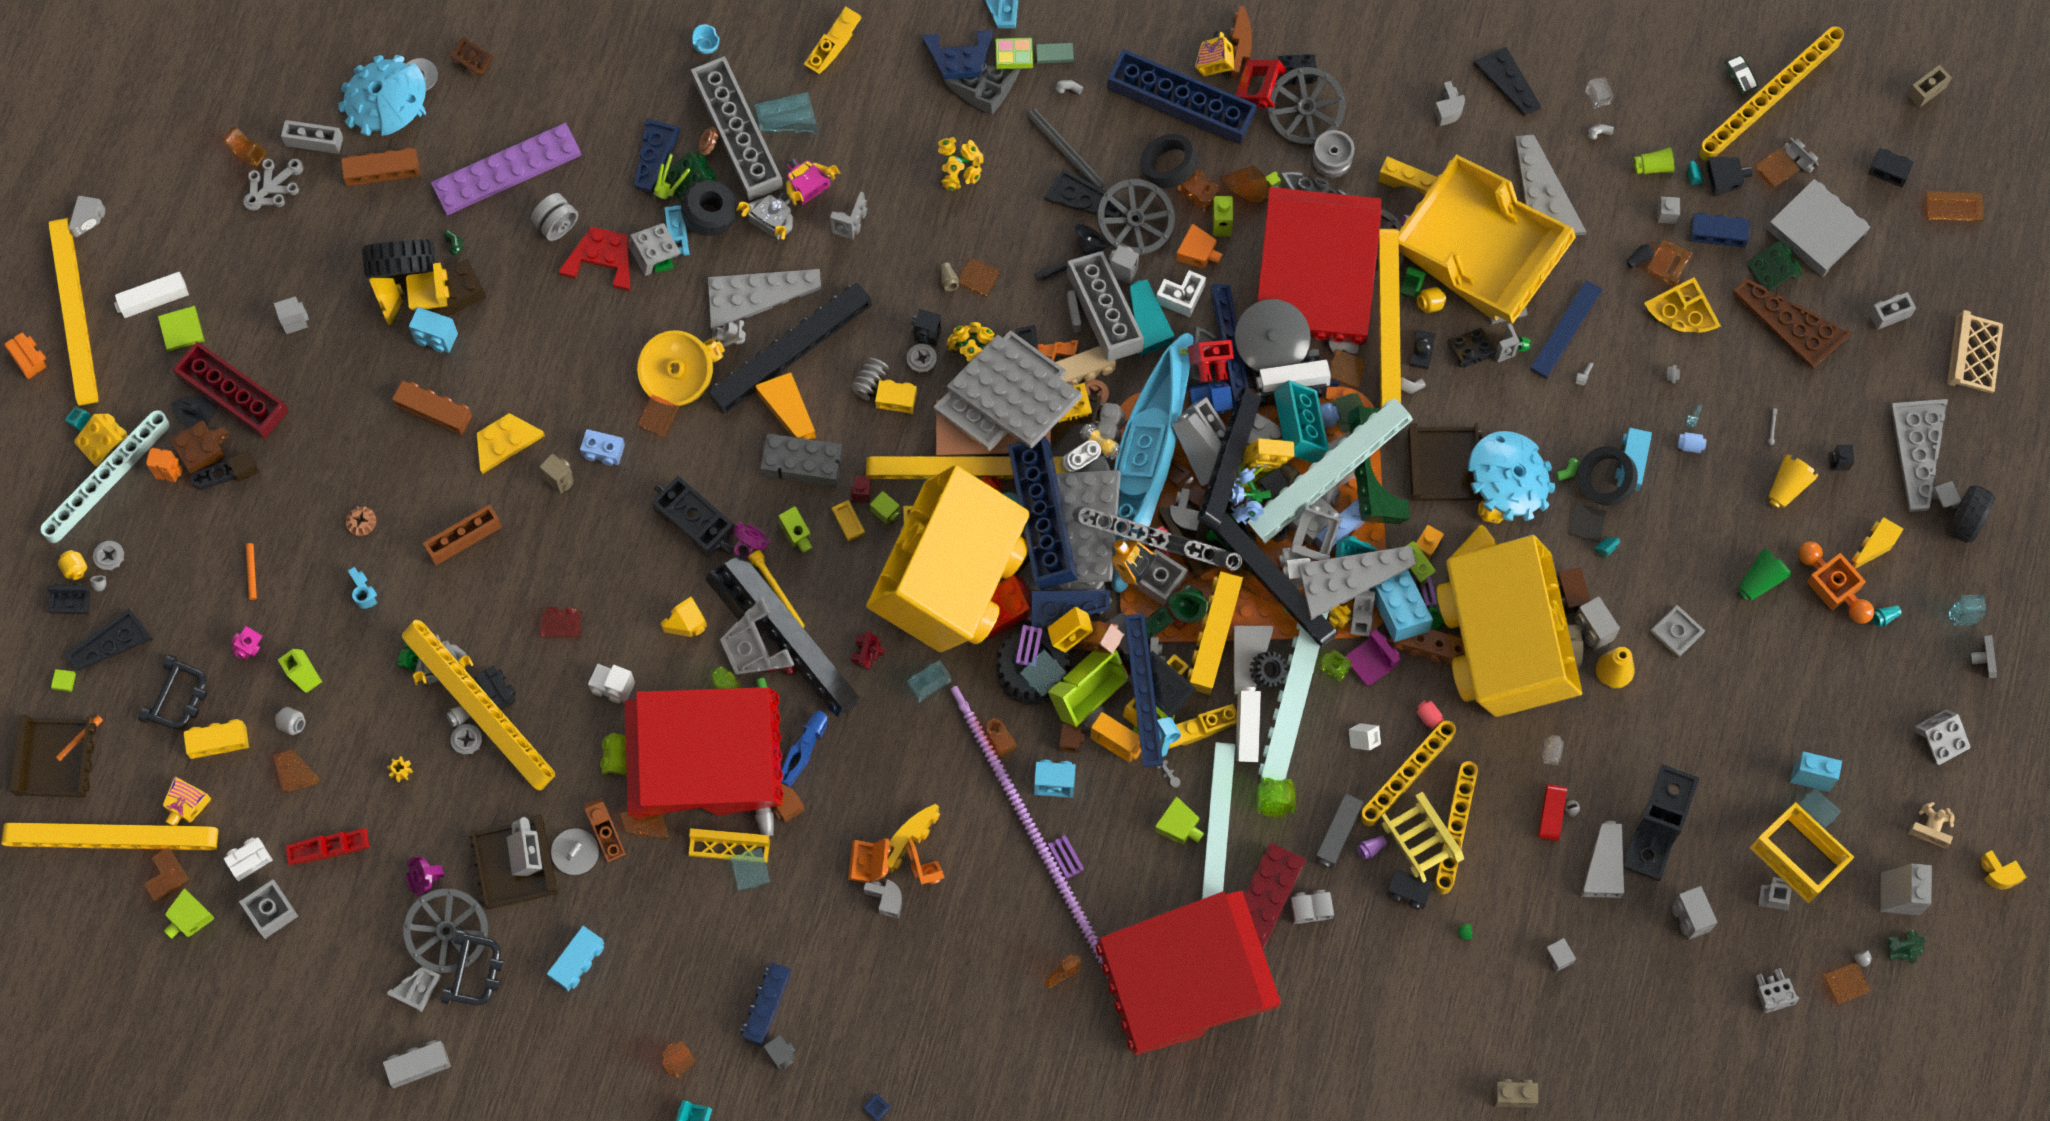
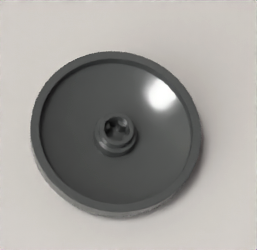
(1272, 335)

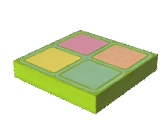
(1014, 53)

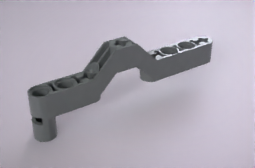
(1167, 541)

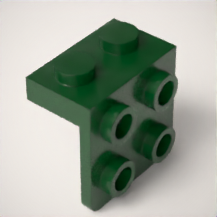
(698, 171)
(1775, 266)

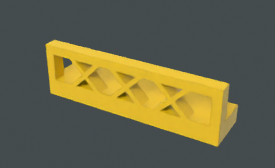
(725, 838)

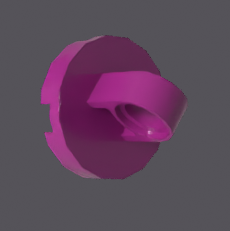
(749, 537)
(421, 875)

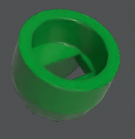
(1524, 344)
(1465, 931)

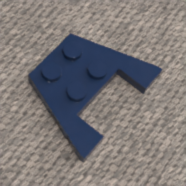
(959, 61)

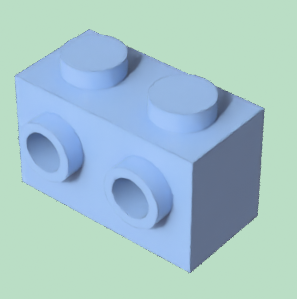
(602, 447)

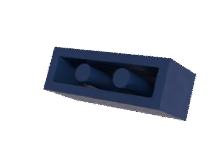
(1719, 230)

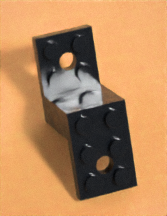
(1660, 822)

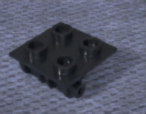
(1293, 62)
(1472, 346)

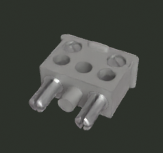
(1774, 1000)

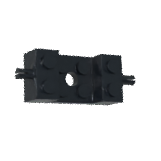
(707, 530)

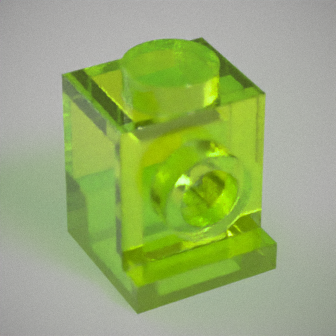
(1342, 662)
(724, 679)

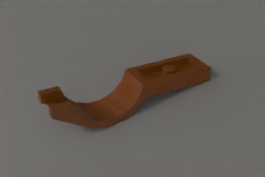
(1182, 478)

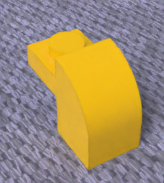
(1999, 876)

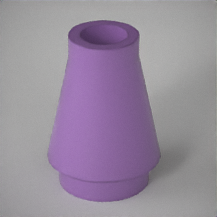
(1371, 847)

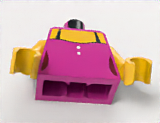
(808, 180)

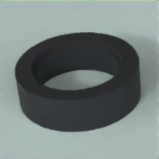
(1162, 145)
(1591, 460)

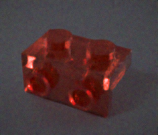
(561, 622)

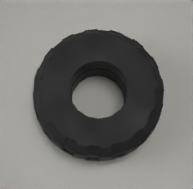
(709, 193)
(1971, 514)

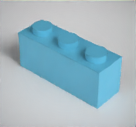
(1636, 446)
(576, 959)

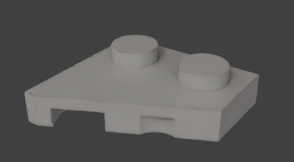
(416, 989)

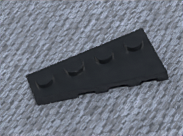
(1079, 194)

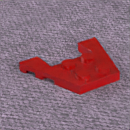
(601, 249)

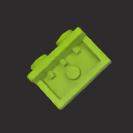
(614, 755)

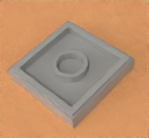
(1677, 631)

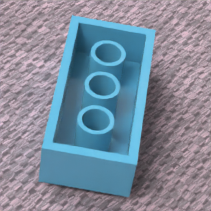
(1402, 607)

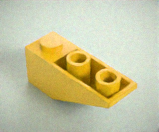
(1881, 541)

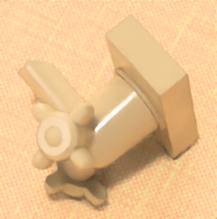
(1931, 832)

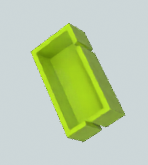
(1088, 686)

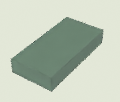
(1054, 53)

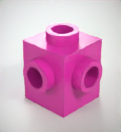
(246, 643)

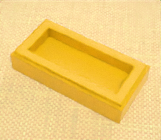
(848, 521)

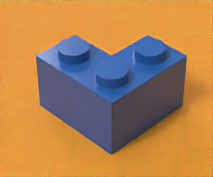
(1217, 393)

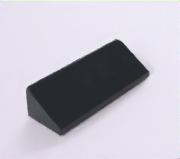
(726, 593)

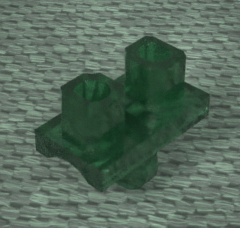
(1907, 949)

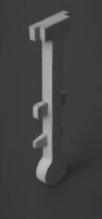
(1174, 781)

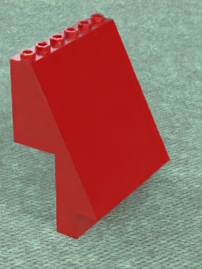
(1322, 259)
(703, 751)
(1187, 972)

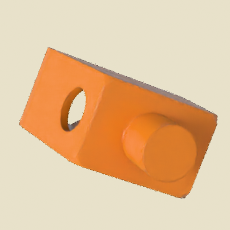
(1198, 248)

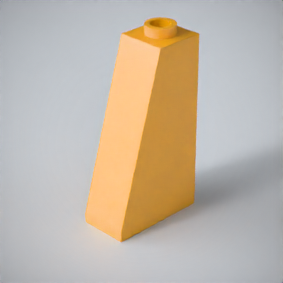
(787, 405)

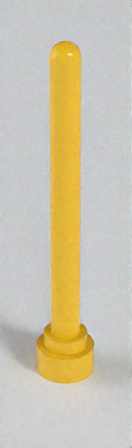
(757, 560)

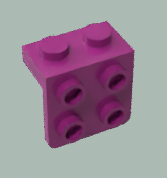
(1373, 658)

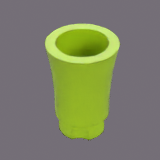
(1654, 162)

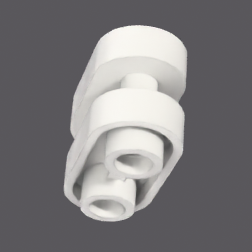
(1080, 456)

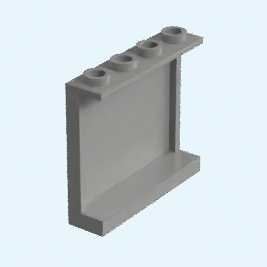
(1818, 227)

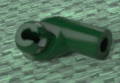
(456, 242)

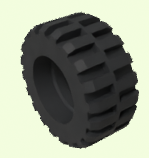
(398, 258)
(1006, 673)

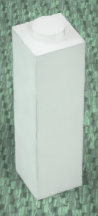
(151, 295)
(1304, 374)
(1248, 725)

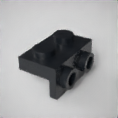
(69, 599)

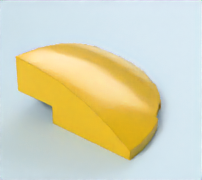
(1684, 308)

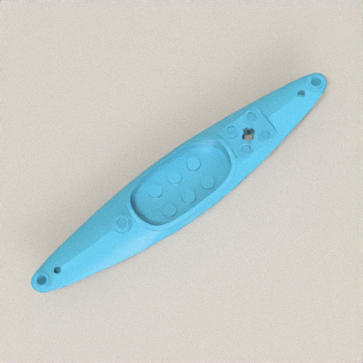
(1151, 440)

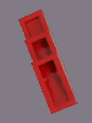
(327, 847)

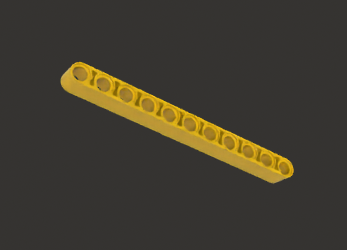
(1775, 86)
(73, 312)
(1389, 315)
(927, 467)
(478, 705)
(109, 836)

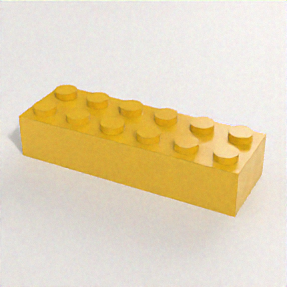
(1216, 628)

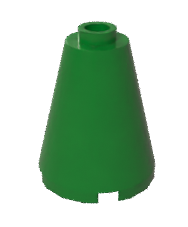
(1763, 575)

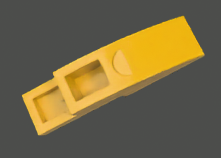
(834, 41)
(1206, 725)
(915, 828)

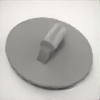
(574, 851)

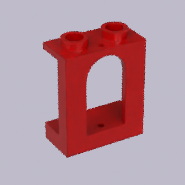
(1267, 68)

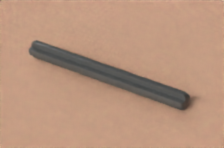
(1065, 148)

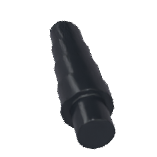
(1048, 272)

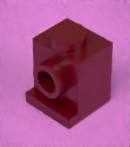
(861, 489)

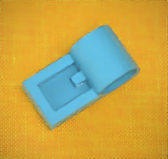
(362, 589)
(1168, 733)

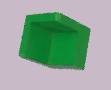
(1412, 283)

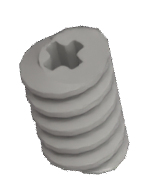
(867, 378)

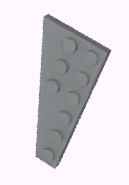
(1542, 186)
(751, 294)
(1918, 442)
(1343, 578)

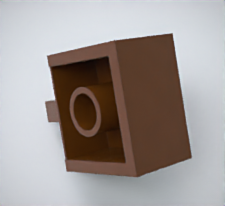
(200, 446)

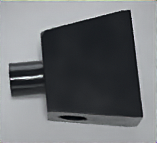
(1726, 174)

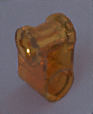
(1002, 740)

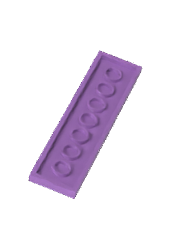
(506, 169)

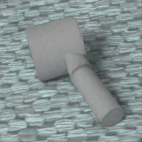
(1582, 378)

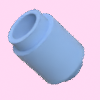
(1691, 442)

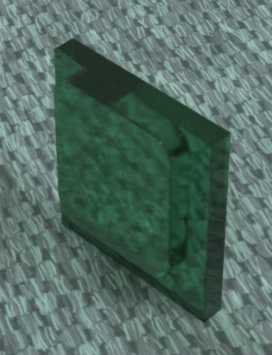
(1345, 405)

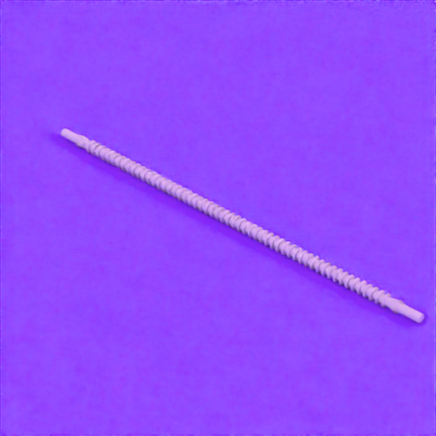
(1038, 841)

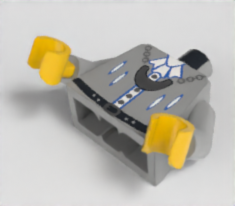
(770, 215)
(422, 672)

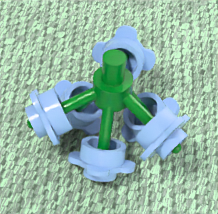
(1252, 506)

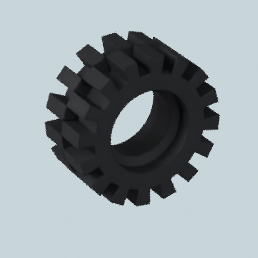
(1258, 669)

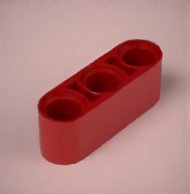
(1552, 812)

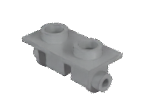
(1796, 149)

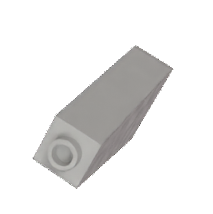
(1199, 445)
(1247, 643)
(1605, 868)

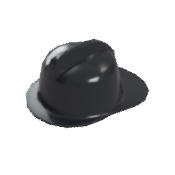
(1090, 240)

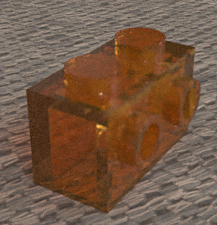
(1200, 190)
(677, 1059)

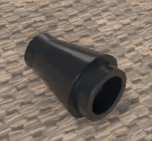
(1640, 256)

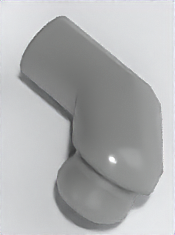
(1411, 387)

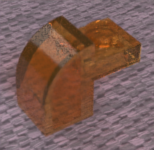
(244, 148)

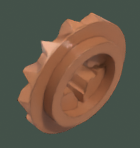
(708, 140)
(1097, 386)
(365, 527)

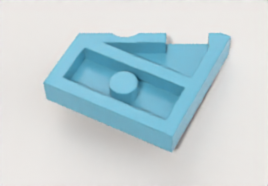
(1004, 12)

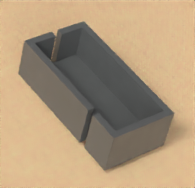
(802, 460)

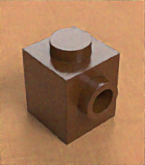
(1071, 738)

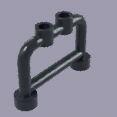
(190, 711)
(496, 965)

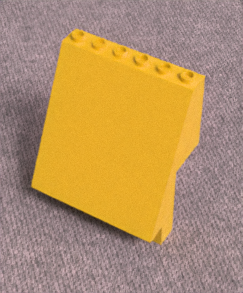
(1483, 239)

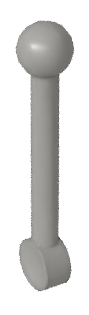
(1771, 441)

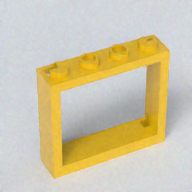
(1789, 870)

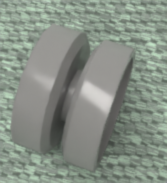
(1333, 154)
(554, 216)

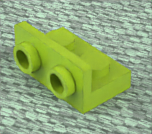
(1422, 568)

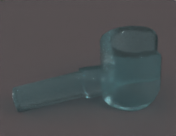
(1692, 420)

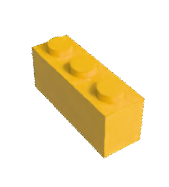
(216, 739)

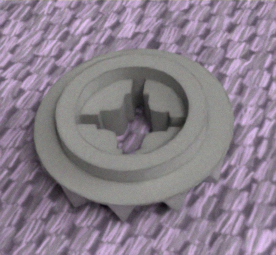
(925, 351)
(110, 547)
(461, 733)

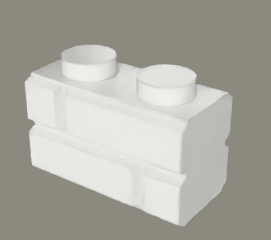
(247, 858)

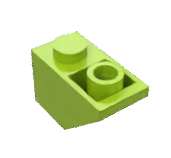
(300, 669)

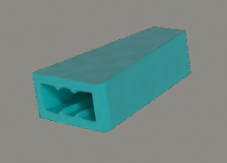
(1149, 318)

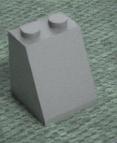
(1906, 889)

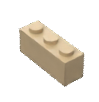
(1086, 366)

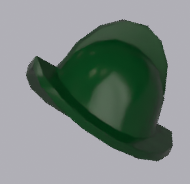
(1188, 604)

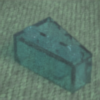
(787, 113)

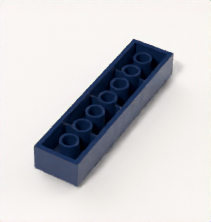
(1181, 96)
(1046, 526)

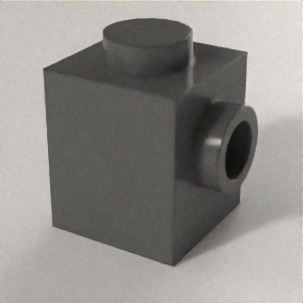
(780, 1052)

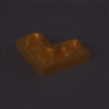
(171, 875)

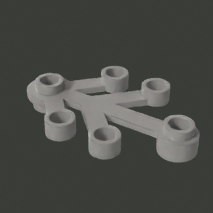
(271, 186)

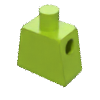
(1222, 212)
(792, 522)
(1179, 823)
(186, 915)

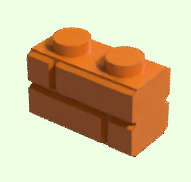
(25, 355)
(164, 465)

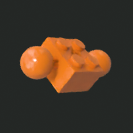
(1825, 585)

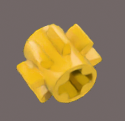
(715, 349)
(1340, 616)
(403, 773)

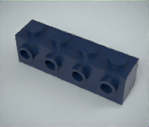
(766, 1005)

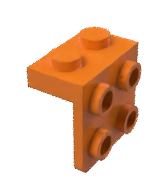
(869, 860)
(926, 873)

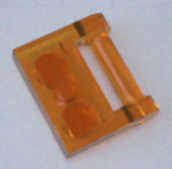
(1664, 258)

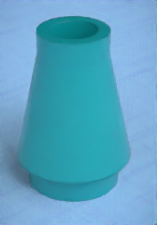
(1885, 615)

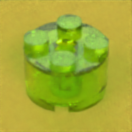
(1276, 797)

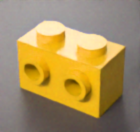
(896, 396)
(1070, 629)

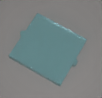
(1043, 673)
(1820, 808)
(750, 869)

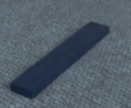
(1566, 329)

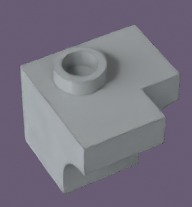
(1775, 895)

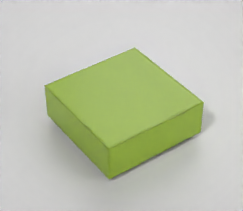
(63, 680)

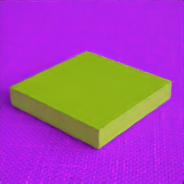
(181, 328)

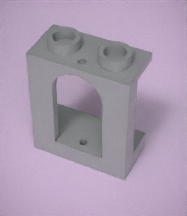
(1333, 525)

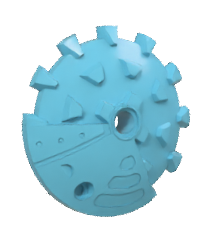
(383, 95)
(1494, 465)

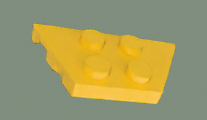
(504, 440)

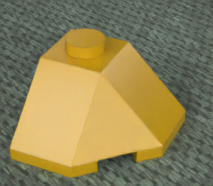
(388, 296)
(685, 620)

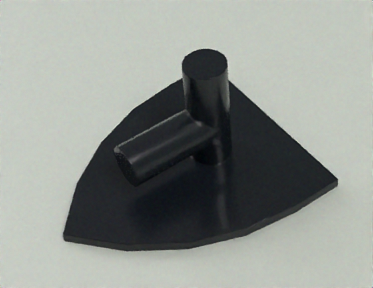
(193, 410)

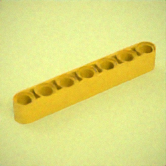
(1414, 766)
(1457, 818)

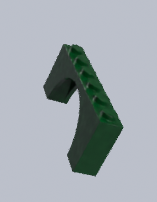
(1374, 501)

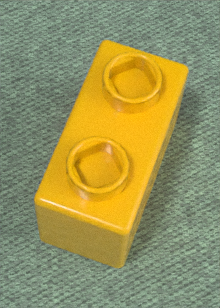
(951, 560)
(1509, 627)

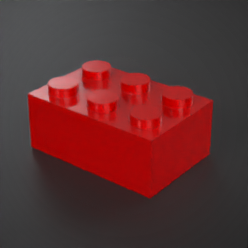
(1014, 604)

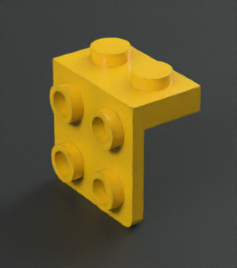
(428, 289)
(100, 437)

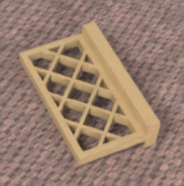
(1959, 352)

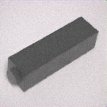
(1338, 831)

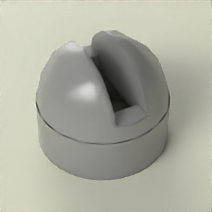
(98, 583)
(1573, 811)
(1863, 958)

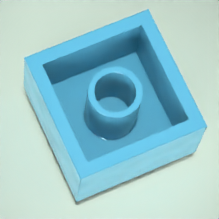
(433, 330)
(1054, 779)

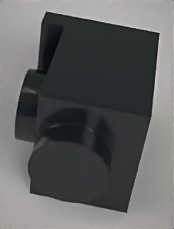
(1841, 458)

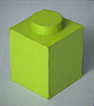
(885, 508)

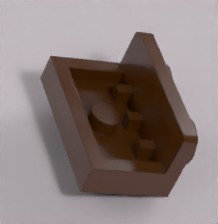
(472, 56)

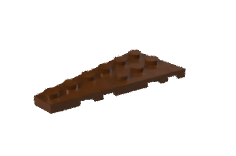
(1796, 326)

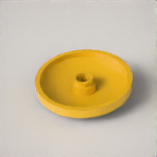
(675, 367)

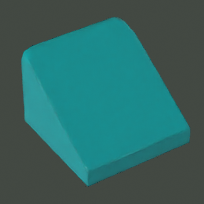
(1694, 173)
(78, 418)
(1607, 546)

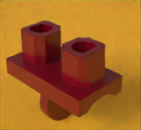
(869, 652)

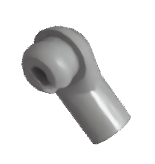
(1068, 84)
(1599, 128)

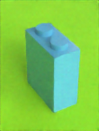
(1816, 771)

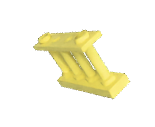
(1432, 821)

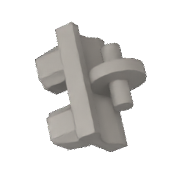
(730, 333)

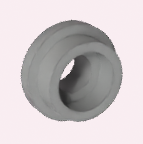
(1673, 374)

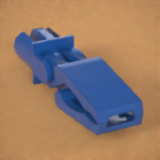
(813, 729)

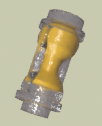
(1108, 446)

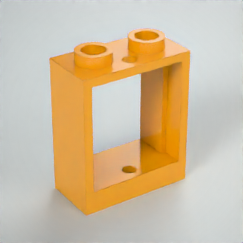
(1116, 737)

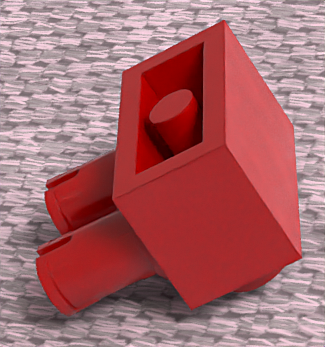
(1211, 352)

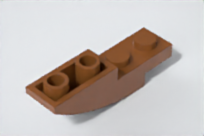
(1241, 40)

